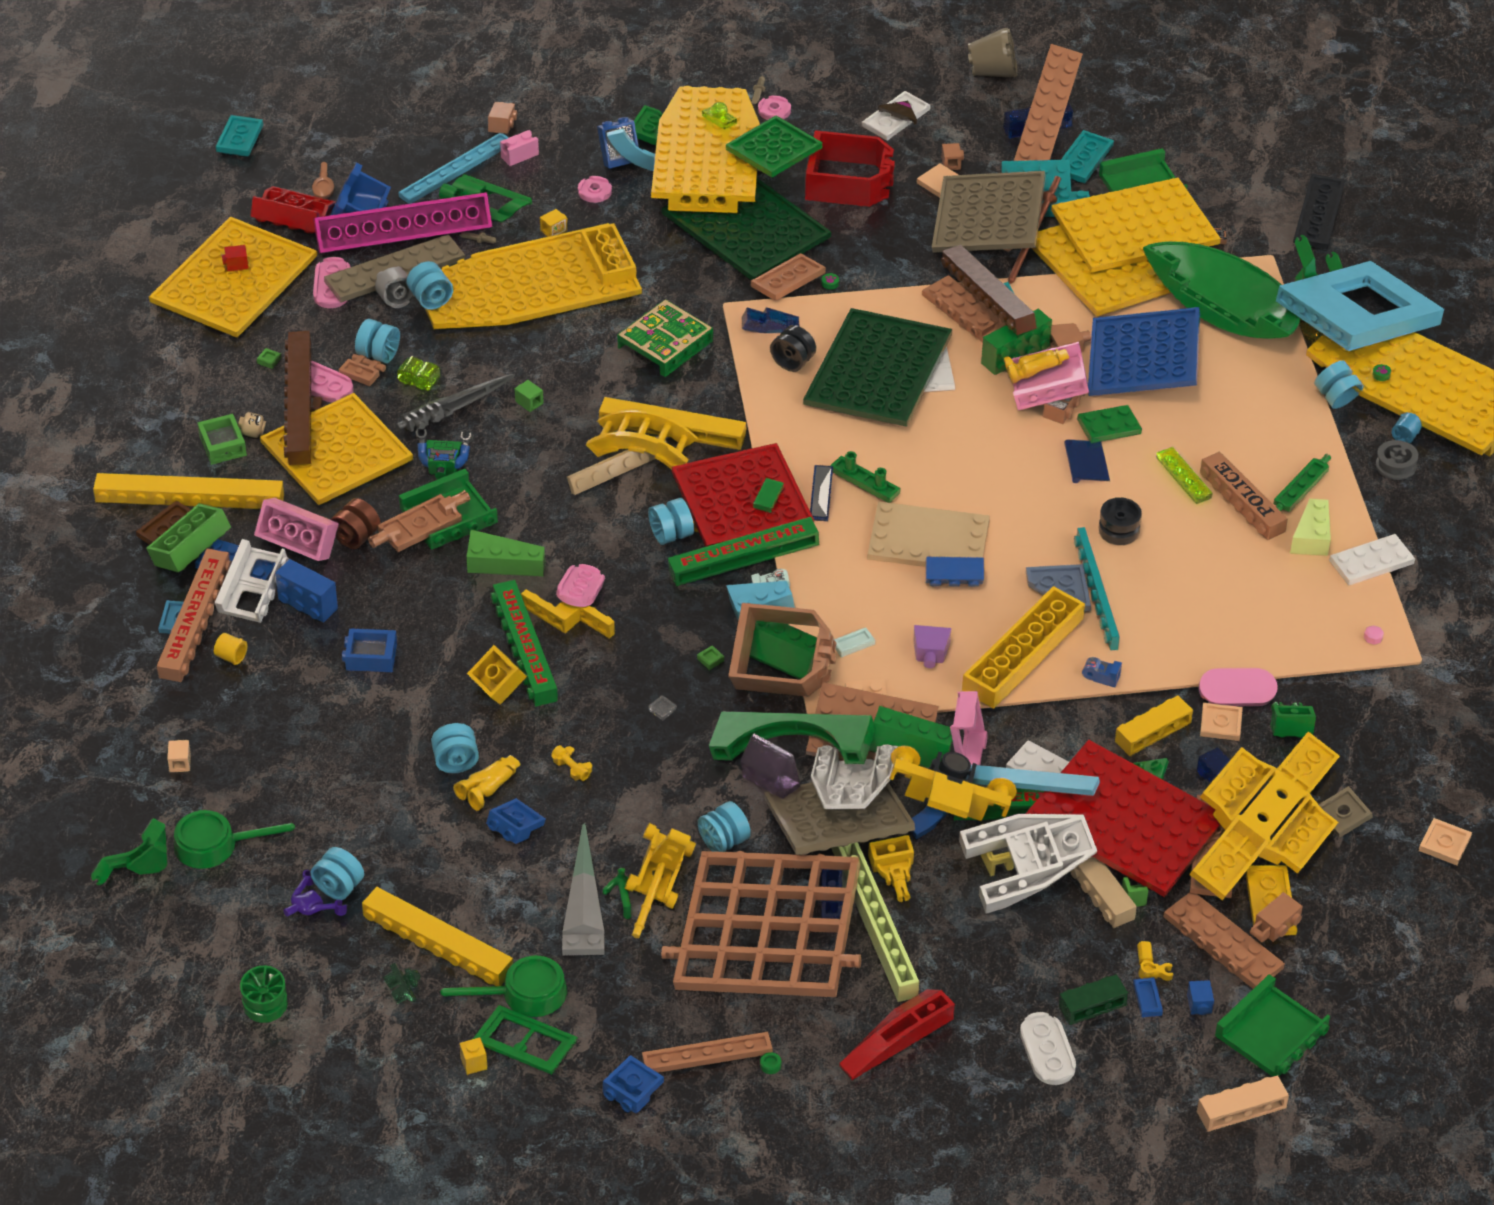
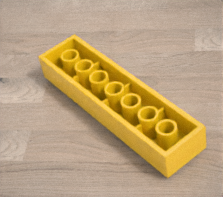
(1023, 646)

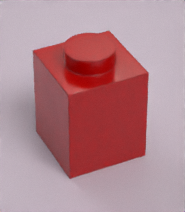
(235, 258)

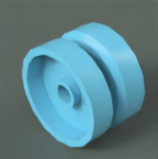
(455, 748)
(337, 873)

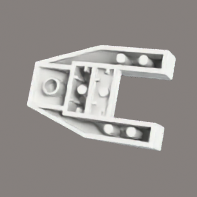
(1041, 849)

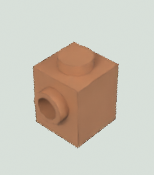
(952, 156)

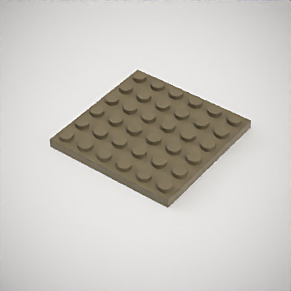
(989, 211)
(815, 828)

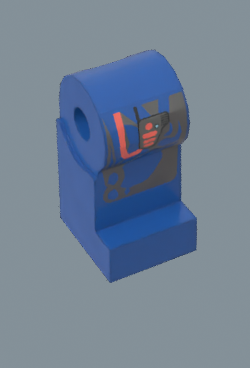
(1102, 671)

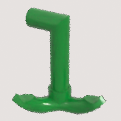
(620, 880)

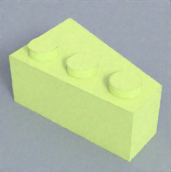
(1313, 530)

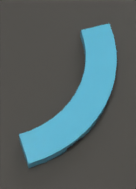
(630, 151)

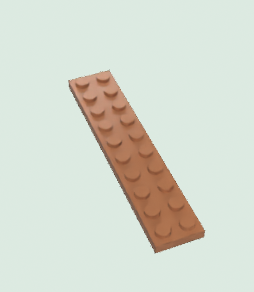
(1048, 104)

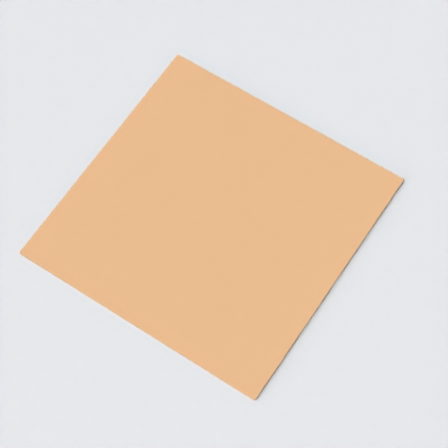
(1183, 595)

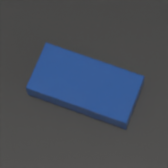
(1147, 997)

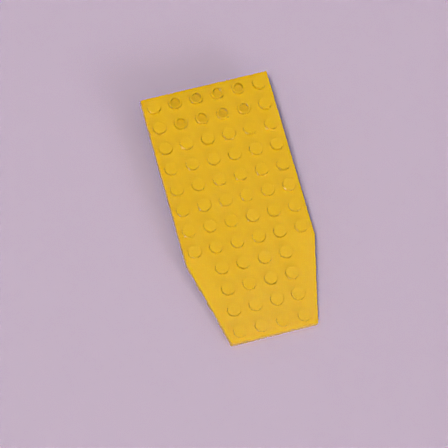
(692, 153)
(538, 279)
(1426, 379)

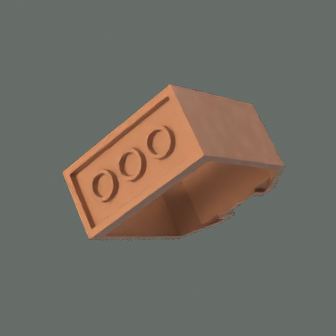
(823, 653)

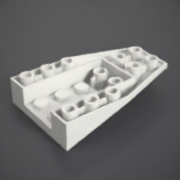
(850, 784)

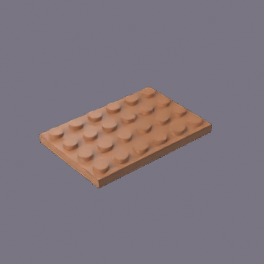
(850, 701)

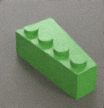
(503, 556)

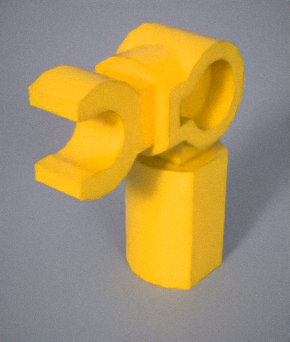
(1147, 967)

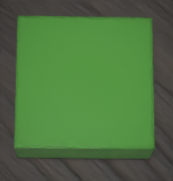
(269, 358)
(710, 657)

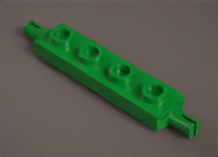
(1302, 483)

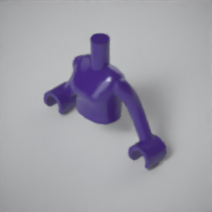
(310, 901)

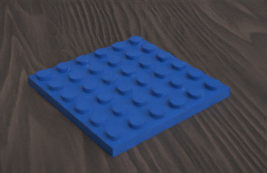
(1144, 351)

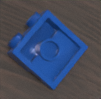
(514, 820)
(631, 1084)

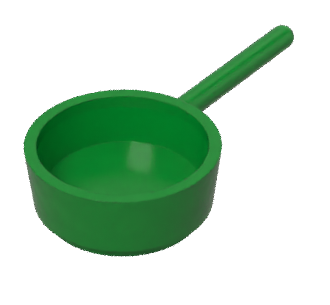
(207, 840)
(532, 987)

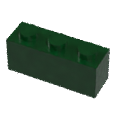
(1093, 999)

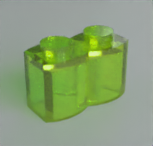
(418, 373)

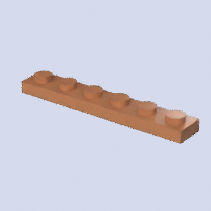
(708, 1052)

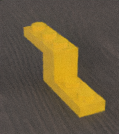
(566, 616)

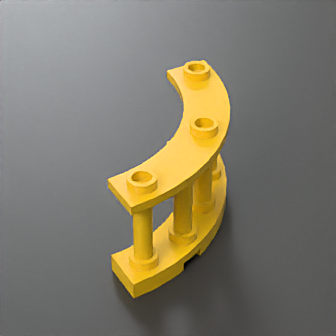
(639, 442)

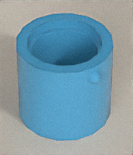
(1406, 427)

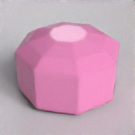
(1373, 635)

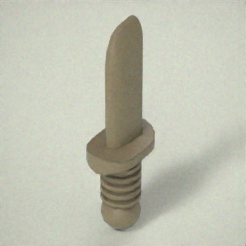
(758, 89)
(482, 237)

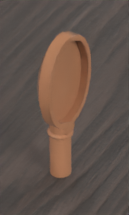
(323, 186)

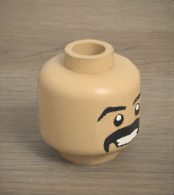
(252, 425)

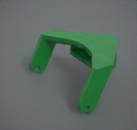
(1308, 259)
(145, 859)

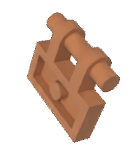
(362, 369)

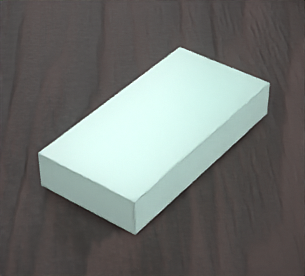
(854, 642)

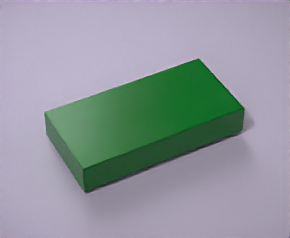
(768, 495)

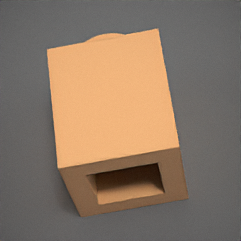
(179, 756)

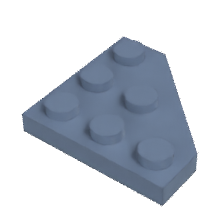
(1064, 577)

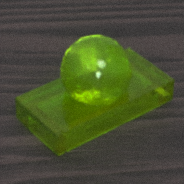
(719, 115)

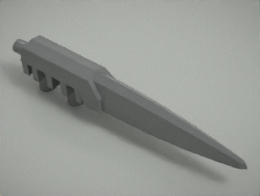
(441, 407)

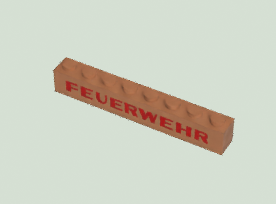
(193, 616)

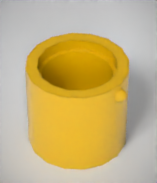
(230, 648)

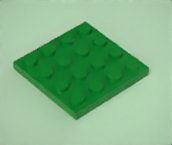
(774, 146)

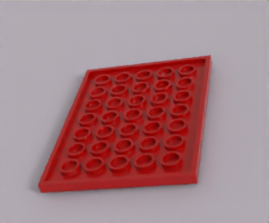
(1135, 818)

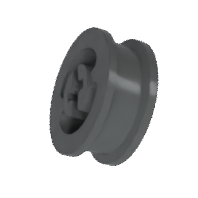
(1395, 466)

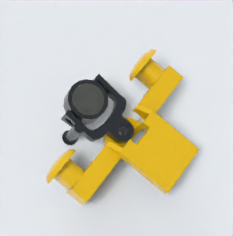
(947, 784)

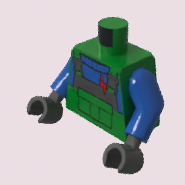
(443, 456)

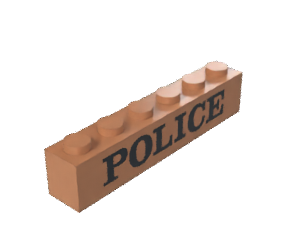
(1243, 495)

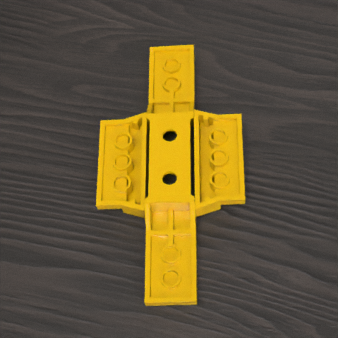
(1248, 836)

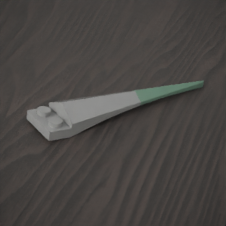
(583, 919)

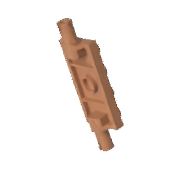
(420, 521)

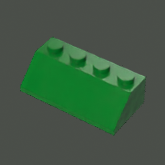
(783, 648)
(907, 730)

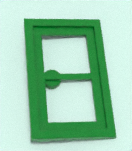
(519, 1050)

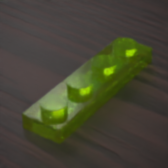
(1184, 475)

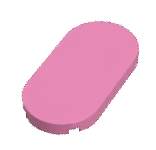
(322, 294)
(329, 383)
(580, 585)
(1238, 686)

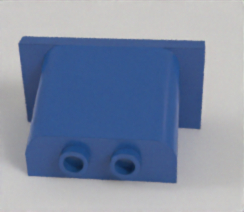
(361, 193)

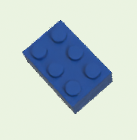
(306, 590)

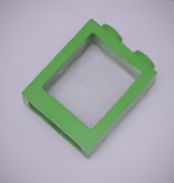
(222, 439)

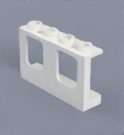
(239, 580)

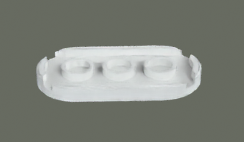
(1047, 1048)

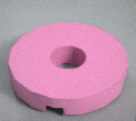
(766, 106)
(603, 190)

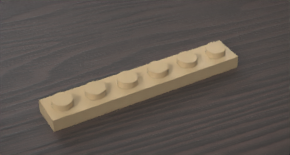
(607, 470)

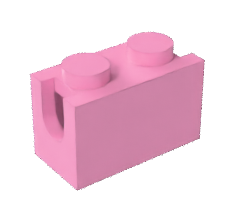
(519, 148)

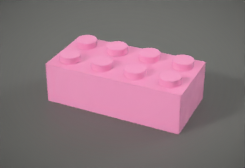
(296, 529)

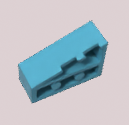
(763, 593)

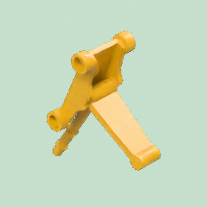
(665, 858)

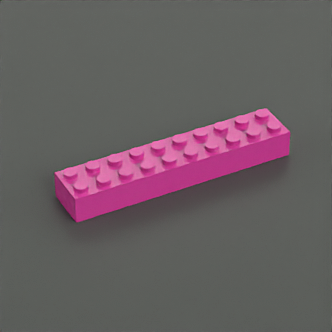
(402, 222)

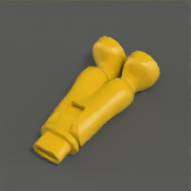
(1033, 364)
(485, 781)

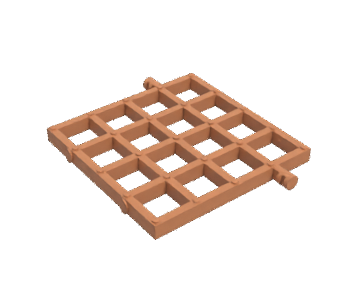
(767, 924)

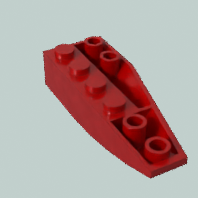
(899, 1030)

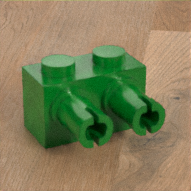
(1292, 720)

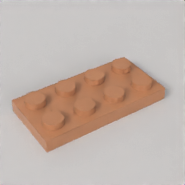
(788, 277)

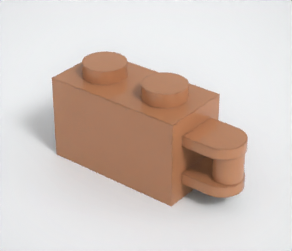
(502, 117)
(1277, 918)

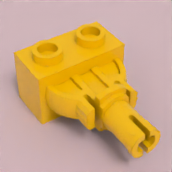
(893, 862)

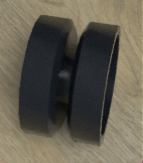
(793, 348)
(1120, 521)

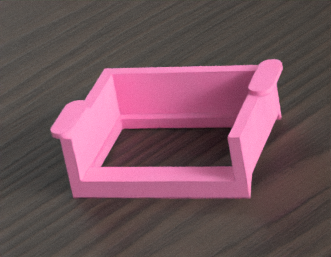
(969, 718)

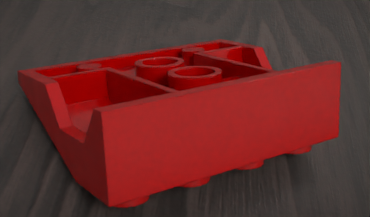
(290, 208)

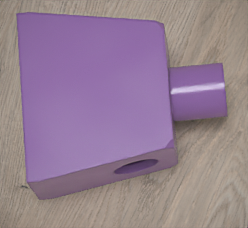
(931, 644)

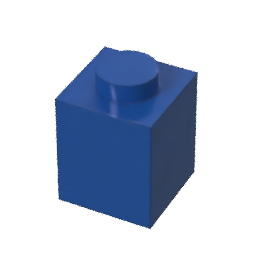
(1200, 997)

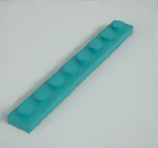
(1098, 592)

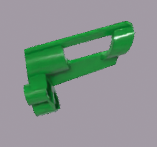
(469, 185)

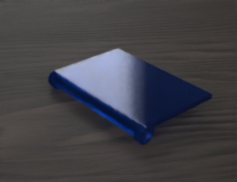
(1086, 460)

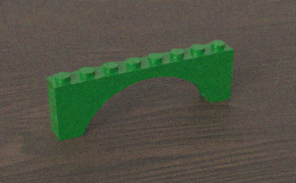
(847, 733)

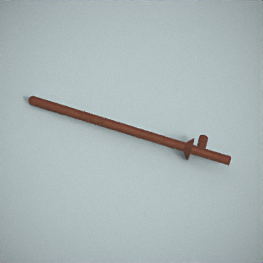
(1048, 199)

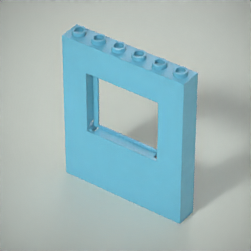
(1324, 307)

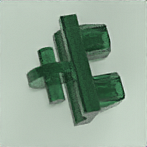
(397, 977)

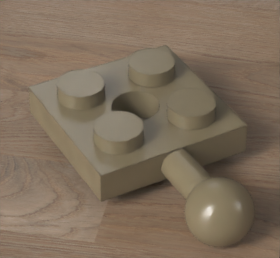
(1346, 800)

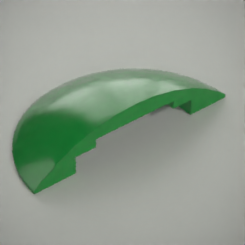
(1224, 288)

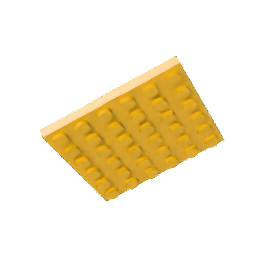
(346, 449)

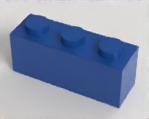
(954, 571)

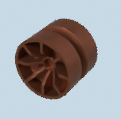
(356, 523)

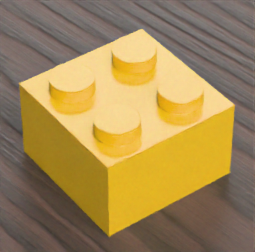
(496, 674)

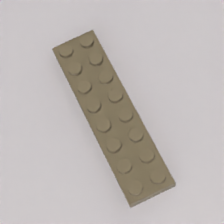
(362, 277)

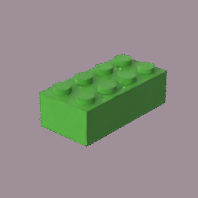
(188, 537)

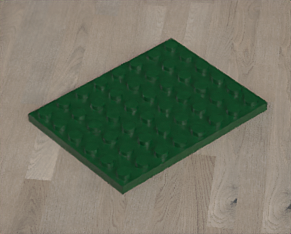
(757, 235)
(878, 367)

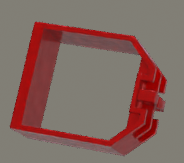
(844, 188)

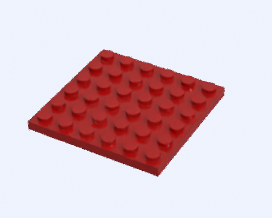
(724, 488)

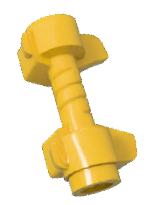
(578, 771)

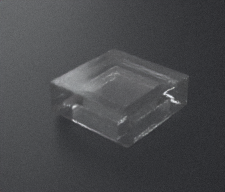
(662, 707)

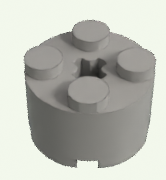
(393, 288)

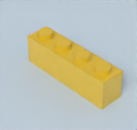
(1153, 725)

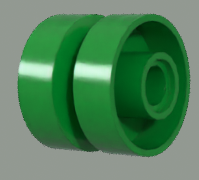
(263, 994)

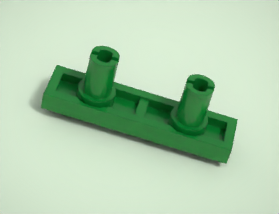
(863, 478)

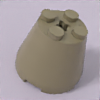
(993, 55)

